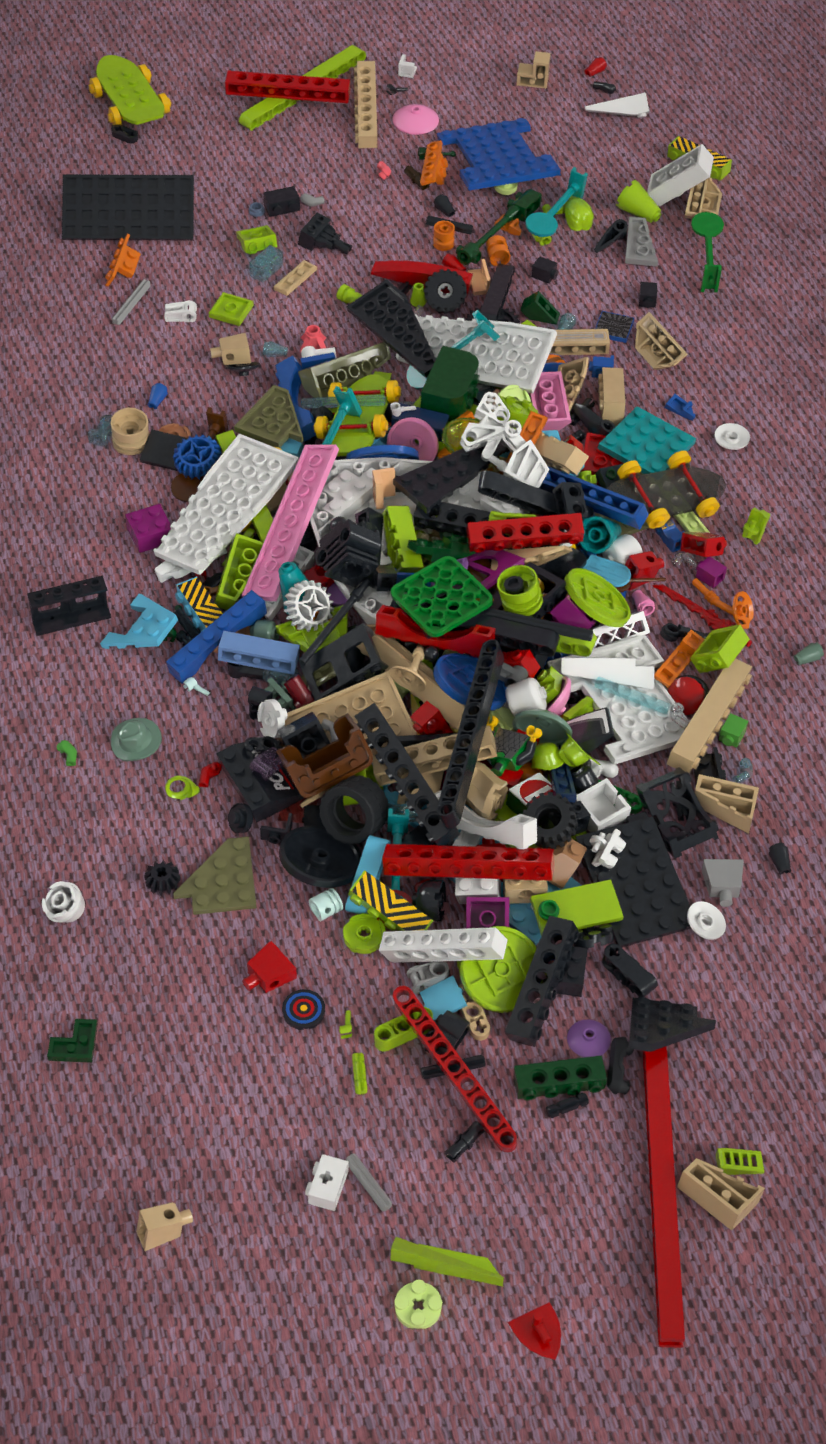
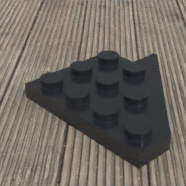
(663, 1023)

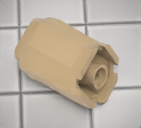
(486, 792)

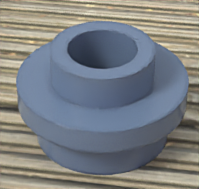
(256, 209)

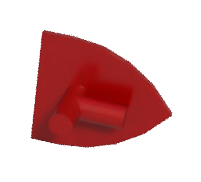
(539, 1331)

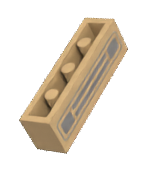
(581, 342)

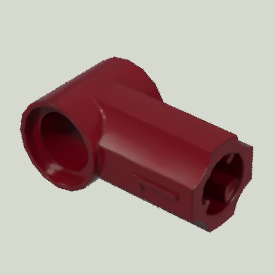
(299, 691)

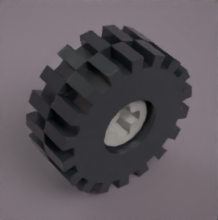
(452, 300)

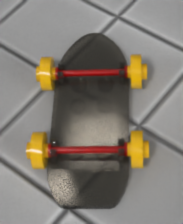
(672, 490)

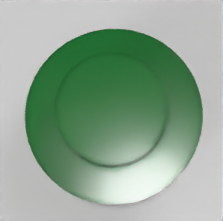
(548, 908)

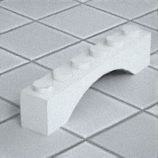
(516, 831)

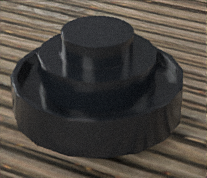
(240, 818)

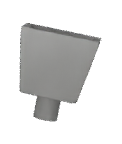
(723, 878)

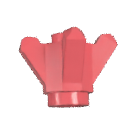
(313, 337)

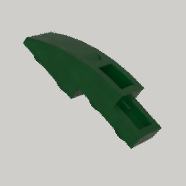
(452, 546)

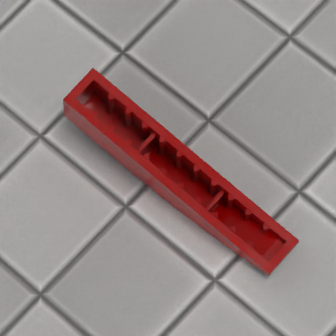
(415, 272)

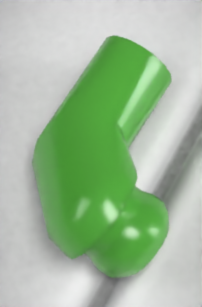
(70, 750)

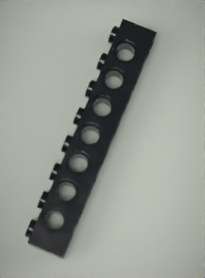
(462, 517)
(367, 721)

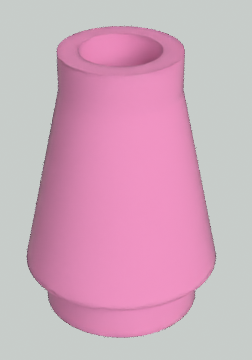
(643, 602)

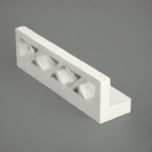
(636, 616)

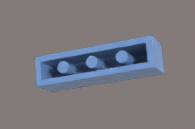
(258, 652)

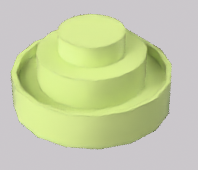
(507, 189)

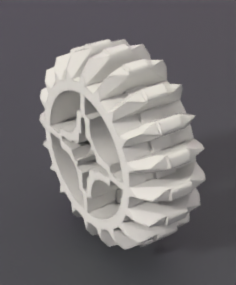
(315, 598)

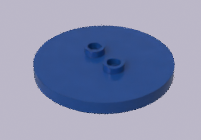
(388, 451)
(455, 674)

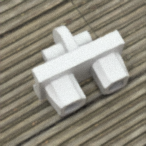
(611, 842)

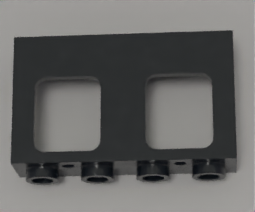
(549, 600)
(70, 612)
(335, 654)

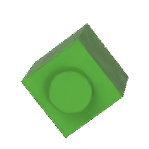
(733, 730)

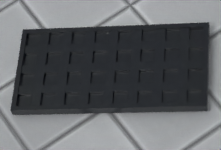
(131, 204)

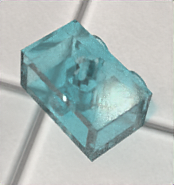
(262, 267)

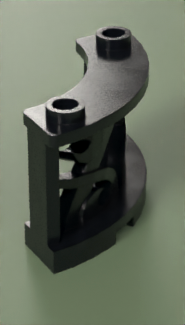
(677, 841)

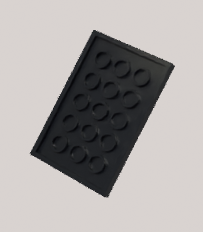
(643, 883)

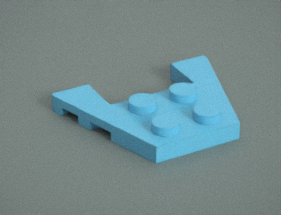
(149, 628)

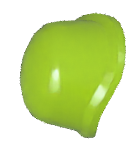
(546, 757)

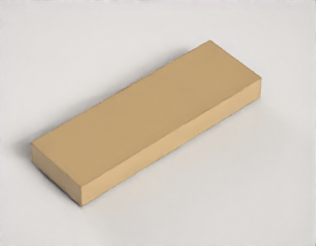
(295, 278)

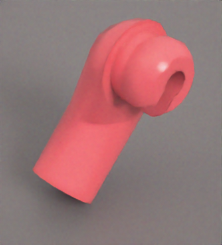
(385, 170)

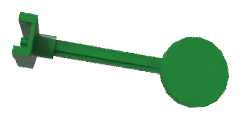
(708, 226)

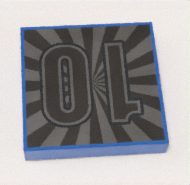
(618, 325)

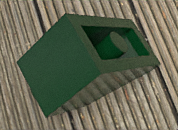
(539, 309)

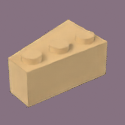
(727, 800)

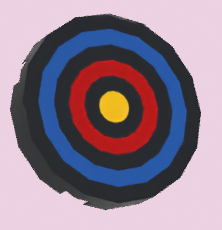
(303, 1009)

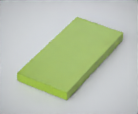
(584, 905)

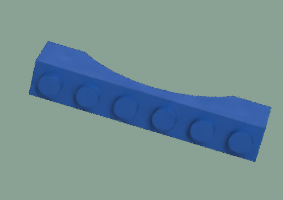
(289, 379)
(191, 657)

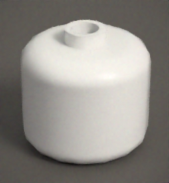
(622, 548)
(525, 696)

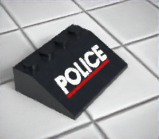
(262, 796)

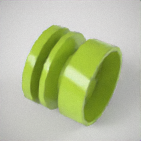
(529, 600)

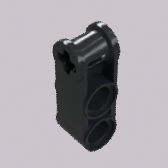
(628, 971)

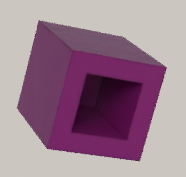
(710, 572)

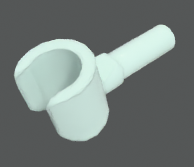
(191, 683)

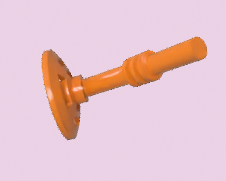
(738, 608)

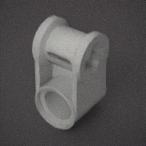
(426, 975)

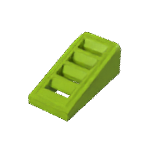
(732, 1169)

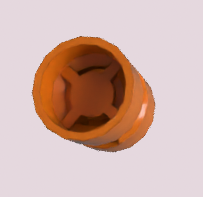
(443, 235)
(498, 250)

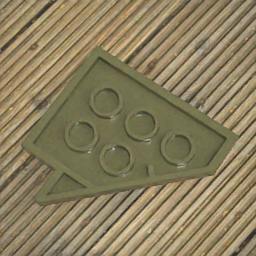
(271, 419)
(222, 880)

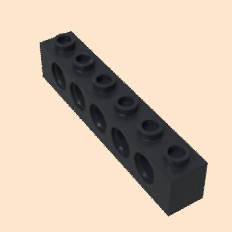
(555, 930)

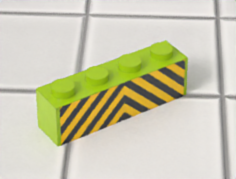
(721, 164)
(387, 905)

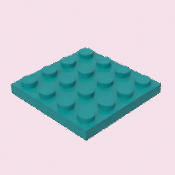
(646, 440)

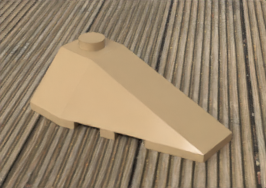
(573, 378)
(537, 555)

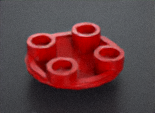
(688, 693)

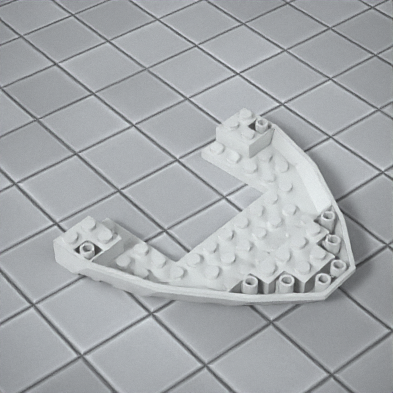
(351, 491)

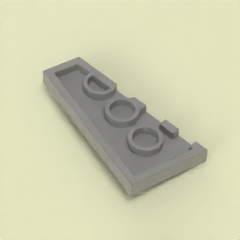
(639, 244)

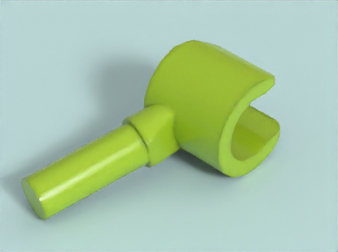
(347, 1027)

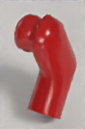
(209, 772)

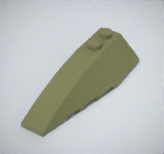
(343, 369)

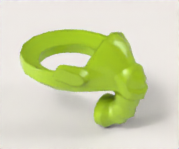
(189, 790)

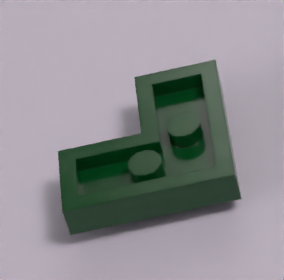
(79, 1047)

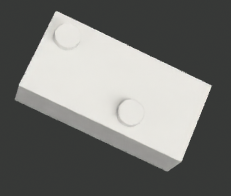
(680, 175)

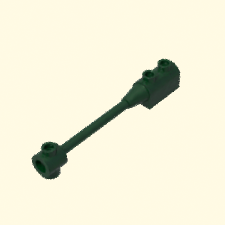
(520, 208)

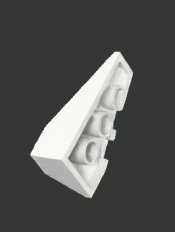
(628, 106)

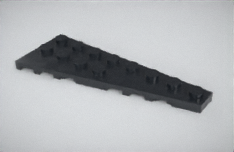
(439, 479)

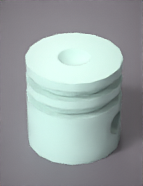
(326, 904)

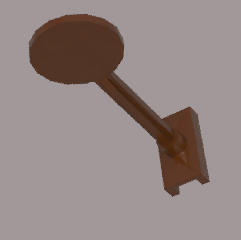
(182, 487)

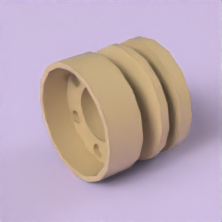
(129, 431)

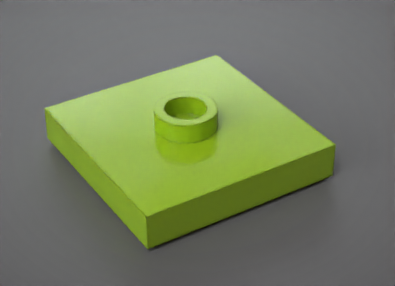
(231, 309)

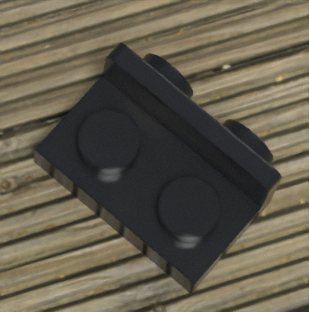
(710, 766)

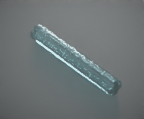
(632, 695)

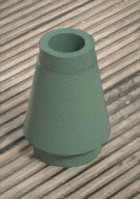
(810, 653)

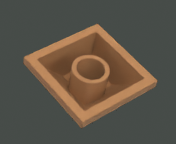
(566, 861)

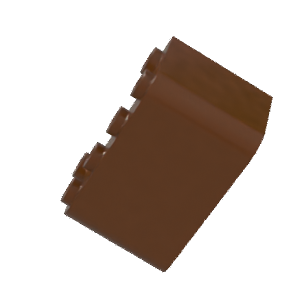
(330, 763)

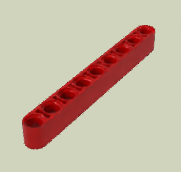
(456, 1078)

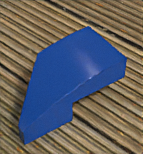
(680, 407)

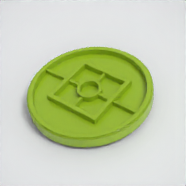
(597, 597)
(498, 982)

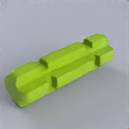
(359, 1073)

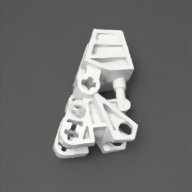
(525, 463)

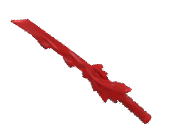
(708, 615)

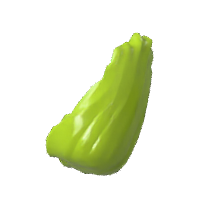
(578, 214)

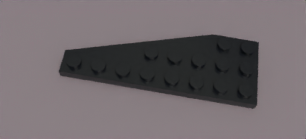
(392, 319)

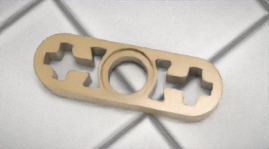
(481, 1017)

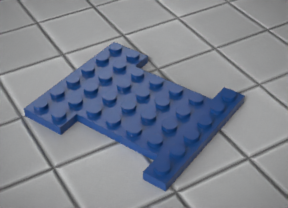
(498, 154)

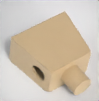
(232, 350)
(161, 1224)

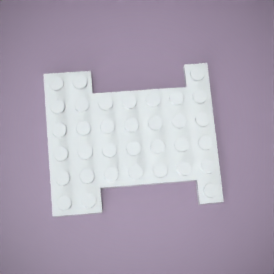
(634, 726)

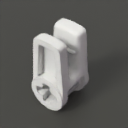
(179, 312)

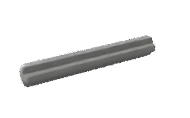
(131, 302)

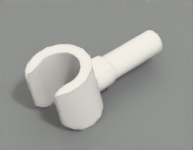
(397, 409)

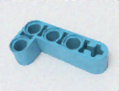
(372, 863)

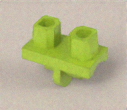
(756, 525)

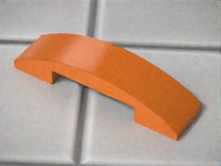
(678, 659)

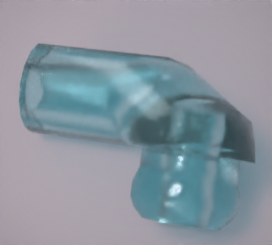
(746, 771)

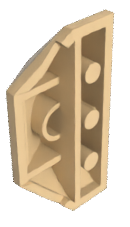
(703, 198)
(657, 344)

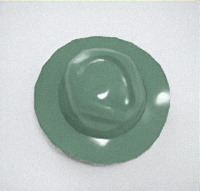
(135, 739)

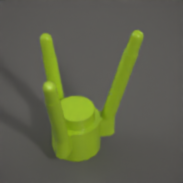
(494, 515)

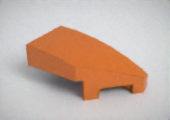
(511, 227)

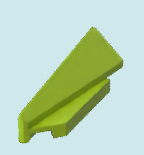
(445, 1262)

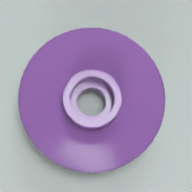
(585, 1045)

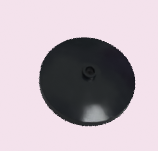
(318, 858)

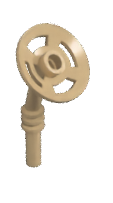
(408, 677)

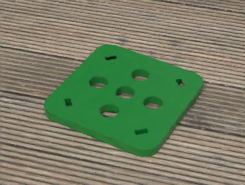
(444, 574)

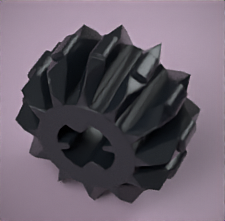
(162, 877)

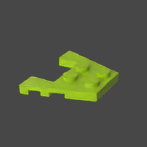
(306, 638)

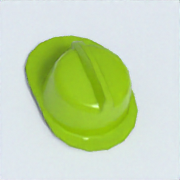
(573, 754)

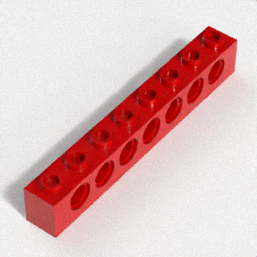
(287, 86)
(468, 862)

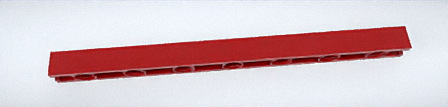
(663, 1200)

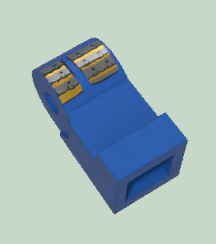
(670, 535)

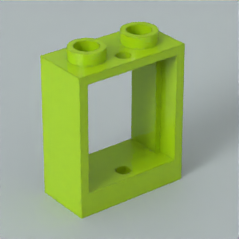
(719, 648)

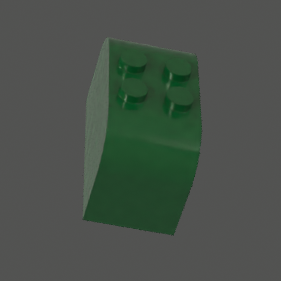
(451, 383)

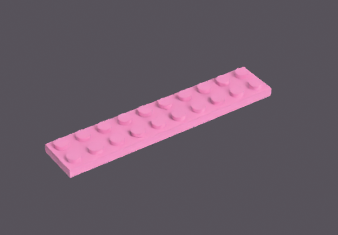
(291, 519)

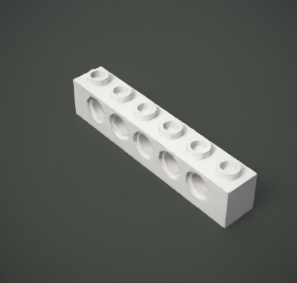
(443, 945)

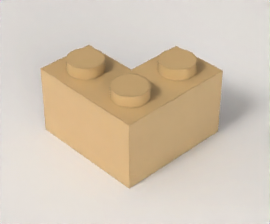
(535, 74)

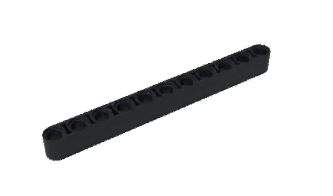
(470, 734)

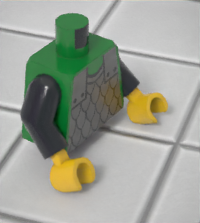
(512, 747)

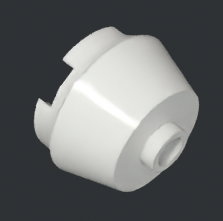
(63, 902)

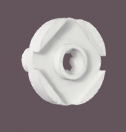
(272, 717)

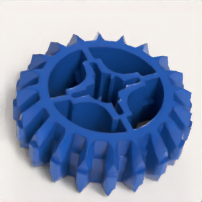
(187, 461)

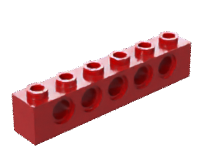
(532, 525)

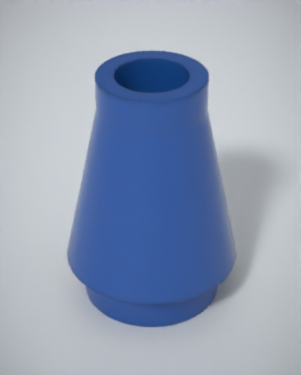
(157, 395)

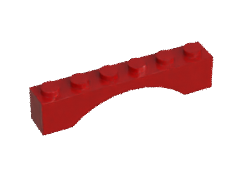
(395, 623)

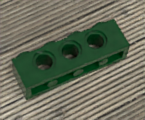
(567, 1070)

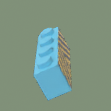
(197, 603)

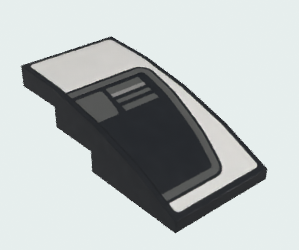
(591, 729)

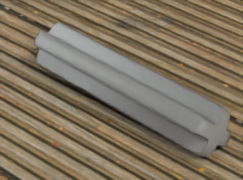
(369, 1183)

